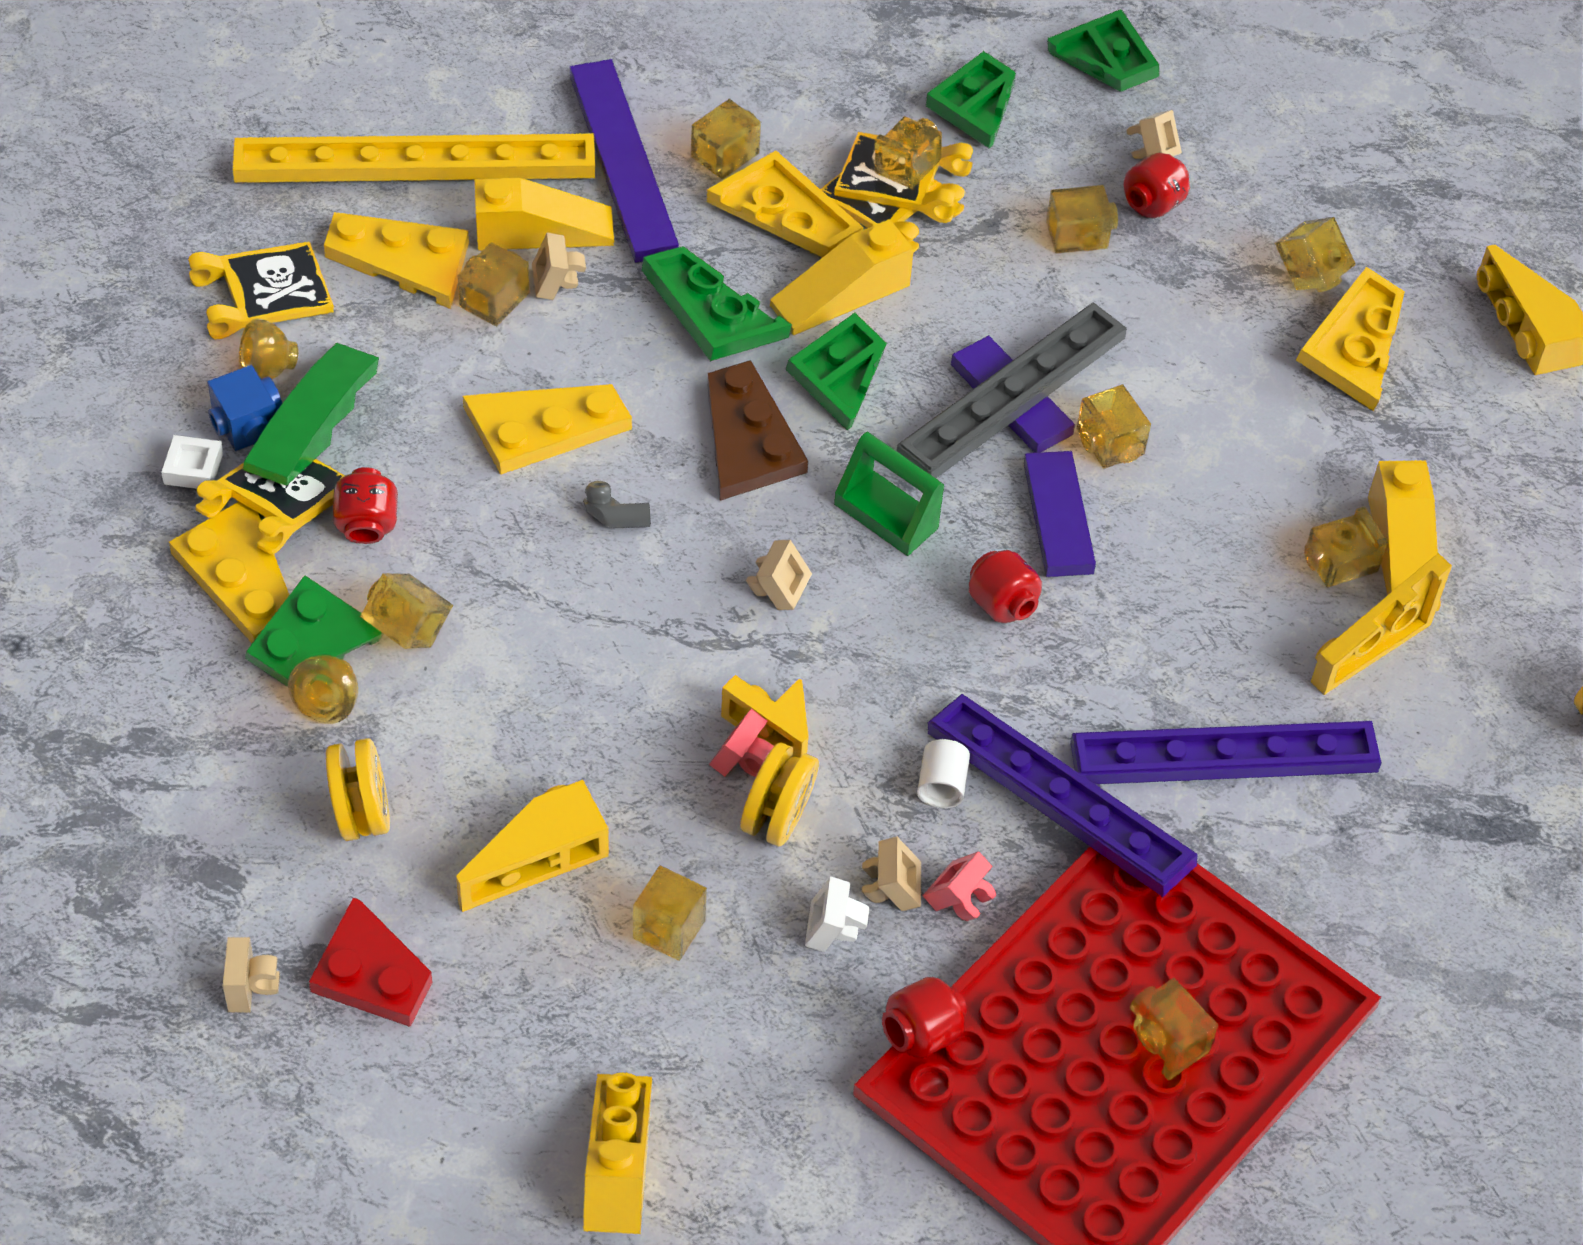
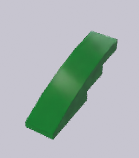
(309, 414)

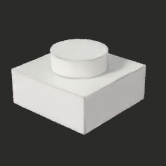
(191, 461)

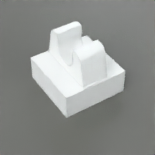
(834, 916)

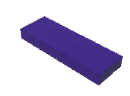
(1039, 426)
(1059, 514)

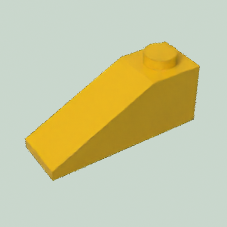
(521, 212)
(848, 277)
(1404, 511)
(541, 842)

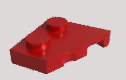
(371, 968)

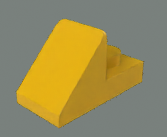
(784, 717)

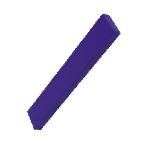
(623, 159)
(1226, 752)
(1065, 796)

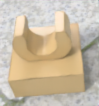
(1158, 135)
(555, 267)
(781, 575)
(897, 875)
(247, 974)

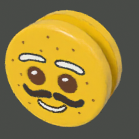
(357, 791)
(779, 792)

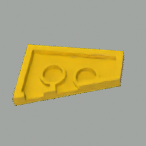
(785, 204)
(408, 252)
(1356, 338)
(543, 423)
(232, 569)
(1384, 627)

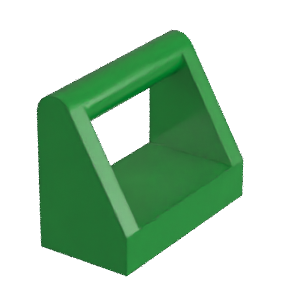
(882, 504)

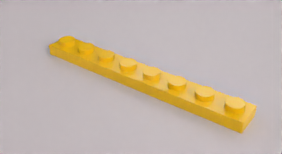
(413, 157)

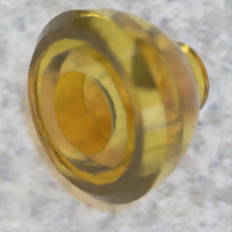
(266, 349)
(324, 688)

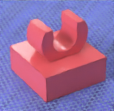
(743, 747)
(958, 883)

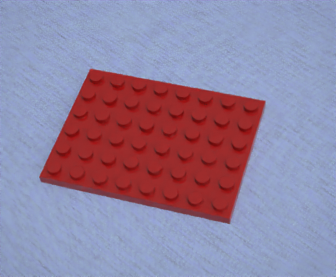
(1061, 1105)

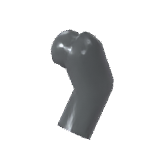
(611, 512)

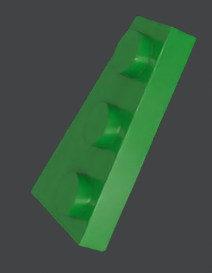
(708, 308)

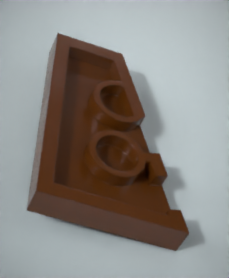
(749, 433)

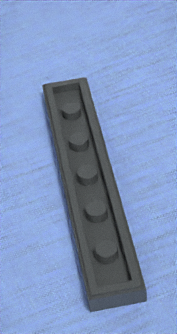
(1012, 390)

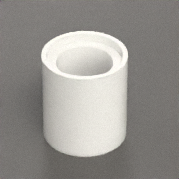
(943, 773)

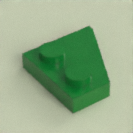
(1107, 51)
(975, 97)
(840, 367)
(308, 626)

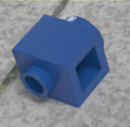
(242, 405)

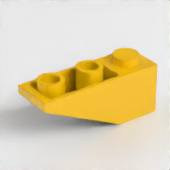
(1535, 312)
(617, 1154)

